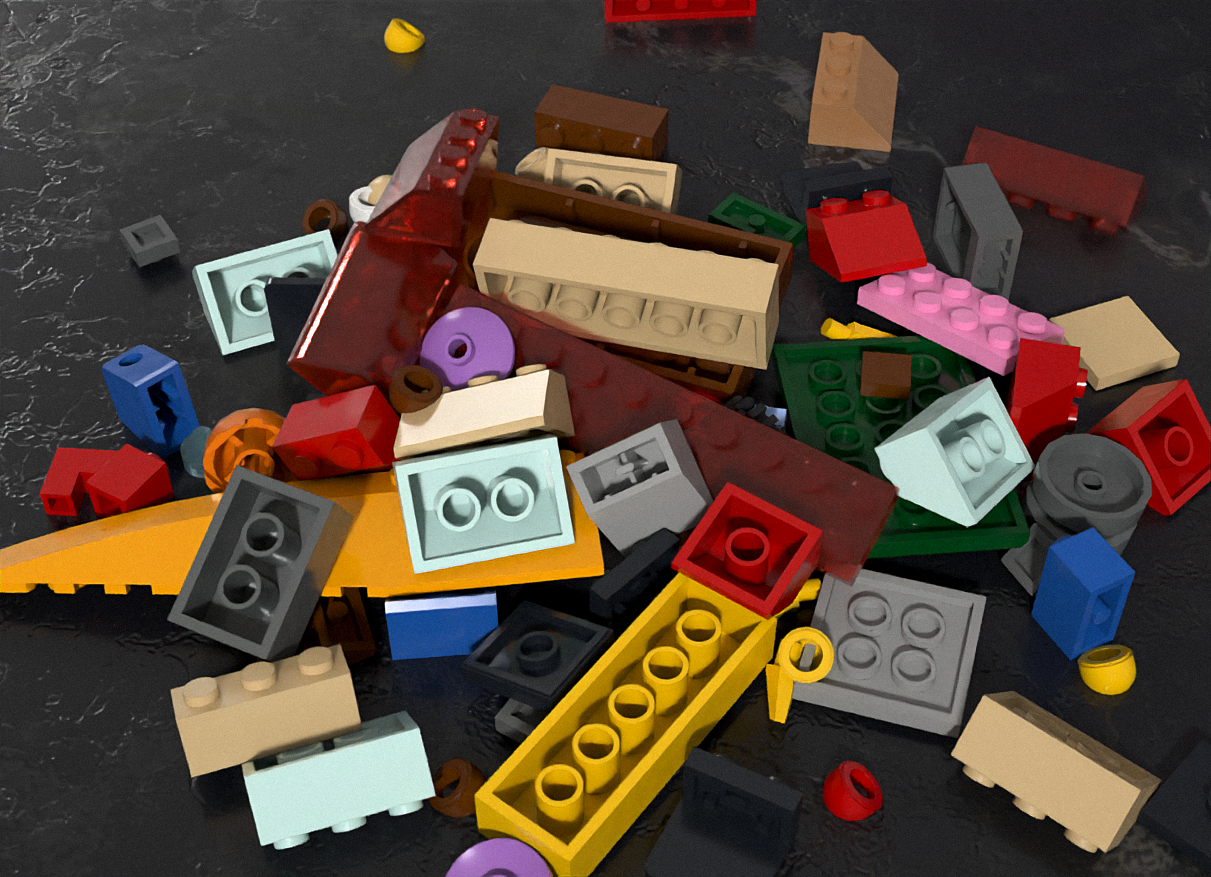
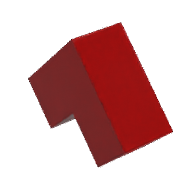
(67, 477)

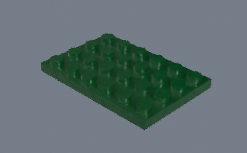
(828, 413)

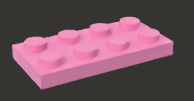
(957, 315)

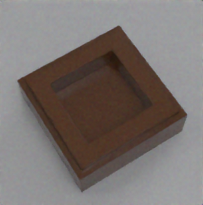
(885, 375)

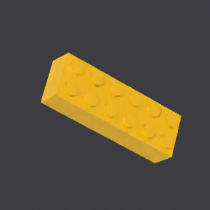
(626, 727)

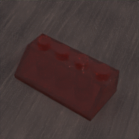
(439, 181)
(1059, 181)
(371, 312)

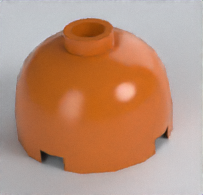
(246, 441)

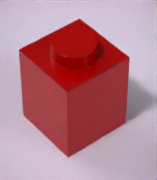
(130, 483)

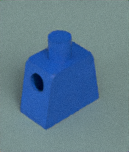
(147, 383)

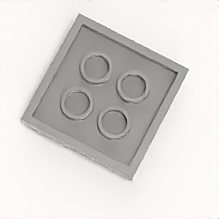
(897, 650)

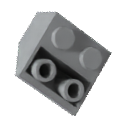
(642, 486)

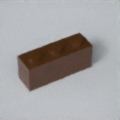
(600, 123)

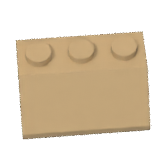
(617, 178)
(488, 414)
(265, 709)
(1054, 770)

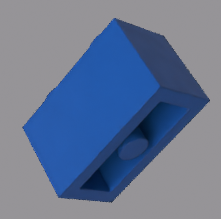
(1082, 592)

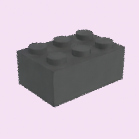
(261, 566)

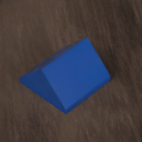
(440, 622)

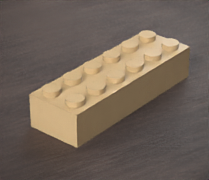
(633, 291)

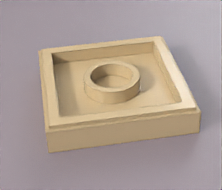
(1116, 342)

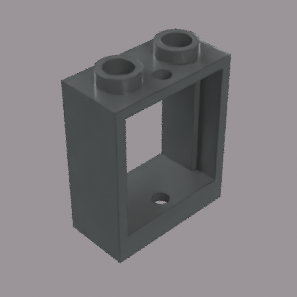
(977, 230)

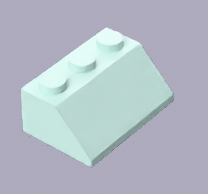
(234, 286)
(957, 455)
(483, 502)
(339, 781)

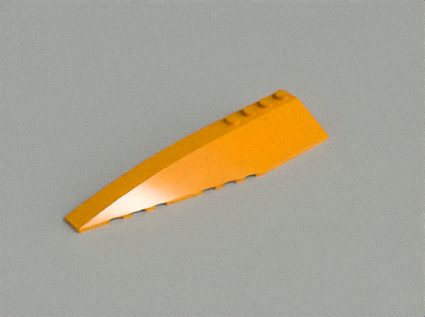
(161, 543)

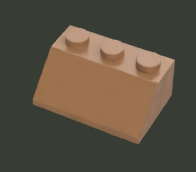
(852, 95)

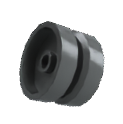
(1086, 485)

